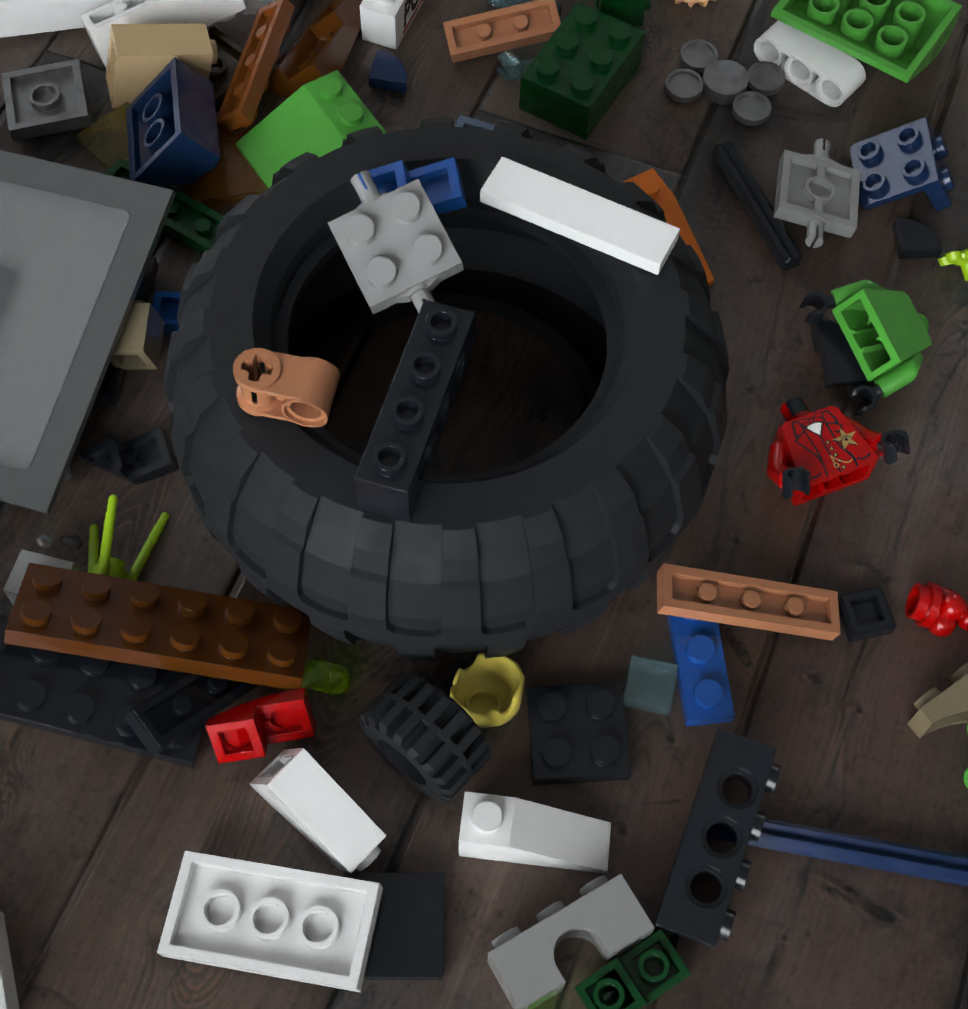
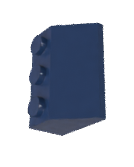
(173, 128)

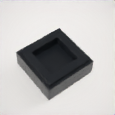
(865, 614)

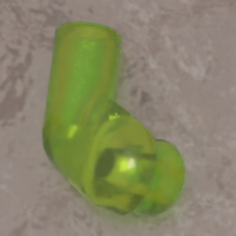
(325, 677)

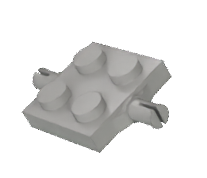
(817, 193)
(395, 244)

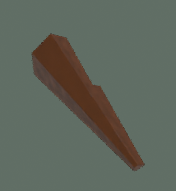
(319, 48)

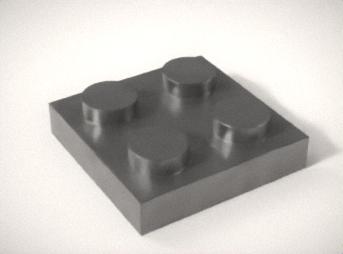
(45, 100)

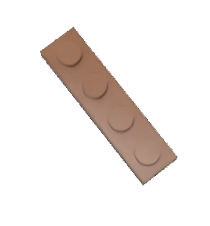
(747, 602)

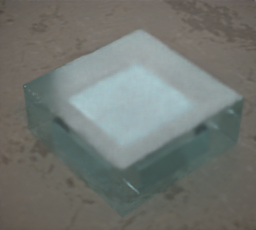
(650, 685)

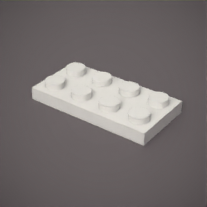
(271, 920)

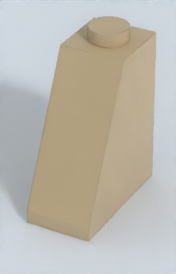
(144, 50)

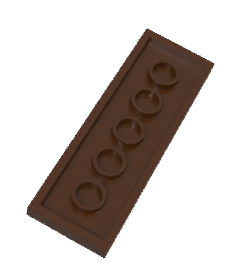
(159, 627)

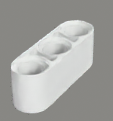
(811, 63)

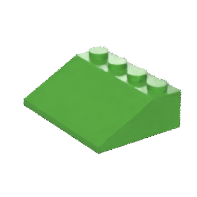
(886, 34)
(308, 121)

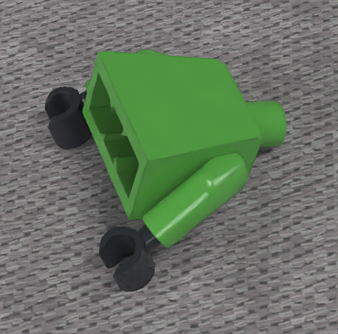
(881, 332)

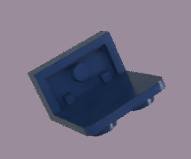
(902, 165)

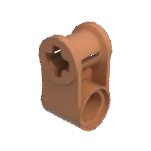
(291, 388)

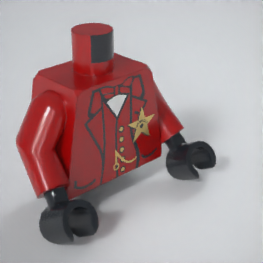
(826, 451)

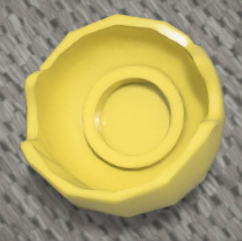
(489, 690)

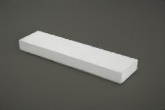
(579, 215)

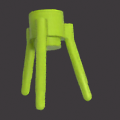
(113, 566)

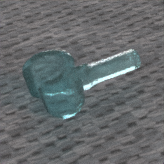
(512, 66)

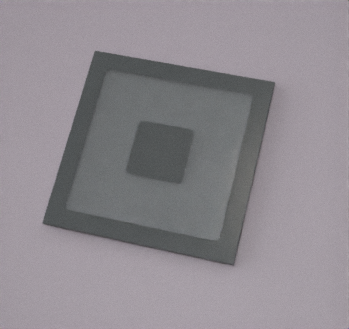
(67, 283)

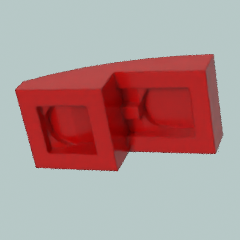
(251, 726)

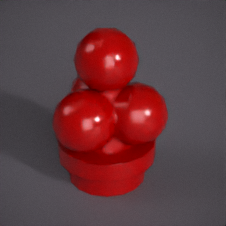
(936, 608)

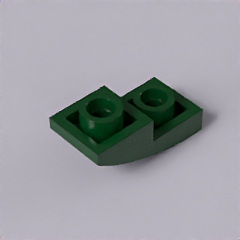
(635, 977)

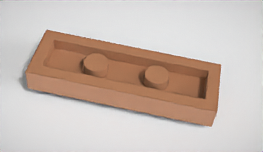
(501, 29)

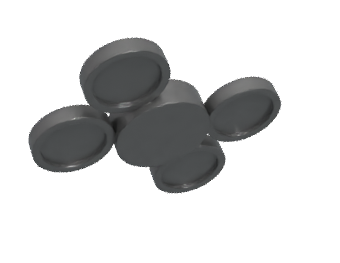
(725, 82)

